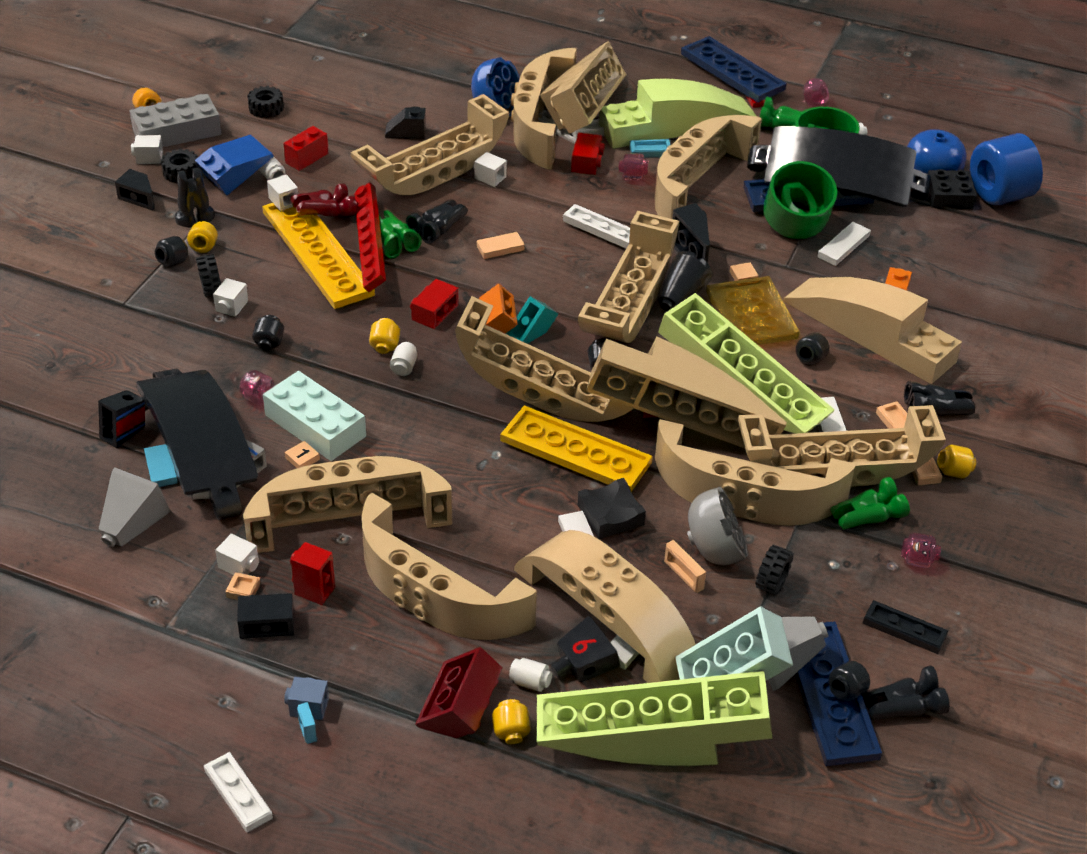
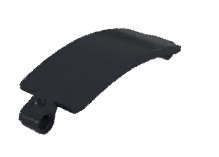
(854, 160)
(201, 436)

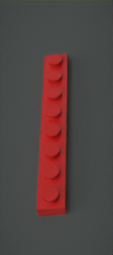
(369, 237)

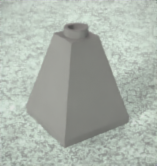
(130, 507)
(804, 640)

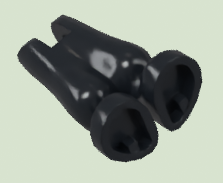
(190, 196)
(436, 220)
(943, 400)
(906, 698)

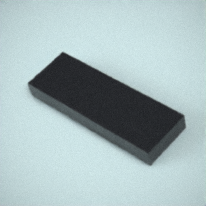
(905, 627)

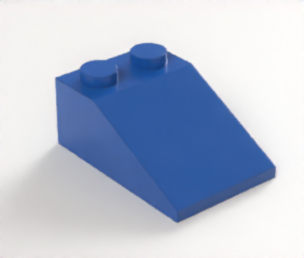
(233, 162)

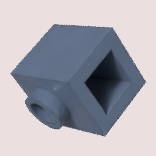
(310, 691)

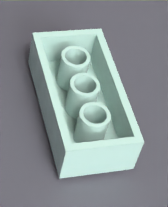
(314, 415)
(744, 646)

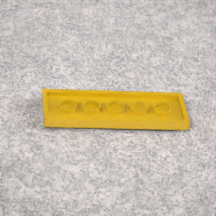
(575, 448)

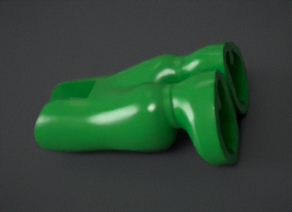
(773, 118)
(395, 231)
(872, 506)

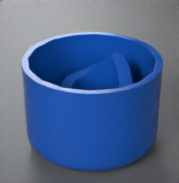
(1006, 169)

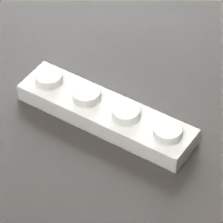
(598, 225)

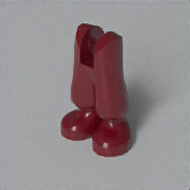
(325, 203)

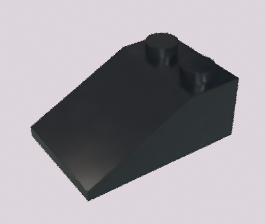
(692, 231)

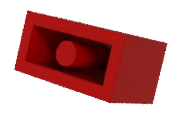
(306, 148)
(587, 153)
(434, 303)
(313, 573)

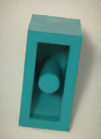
(533, 321)

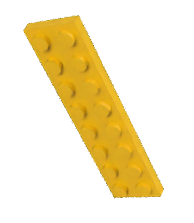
(319, 255)

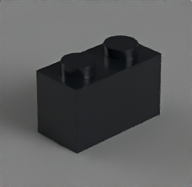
(265, 615)

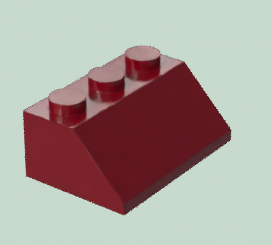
(460, 694)

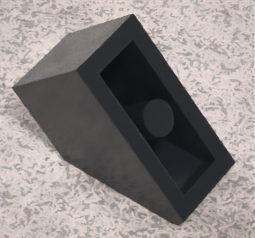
(407, 124)
(135, 189)

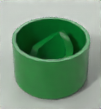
(828, 119)
(804, 184)

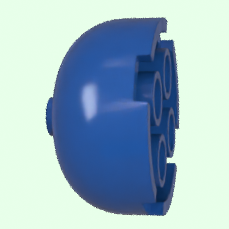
(496, 80)
(938, 151)

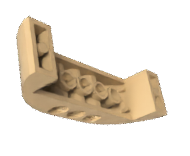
(532, 137)
(697, 152)
(440, 156)
(634, 282)
(529, 371)
(874, 451)
(753, 488)
(341, 490)
(437, 592)
(616, 596)

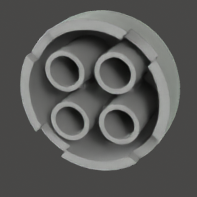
(716, 528)

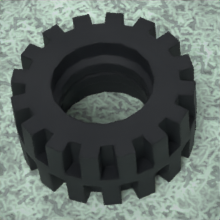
(265, 102)
(178, 161)
(208, 274)
(774, 569)

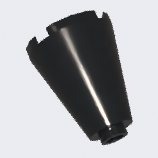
(684, 279)

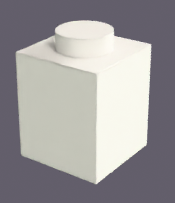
(147, 149)
(490, 169)
(281, 191)
(230, 297)
(237, 555)

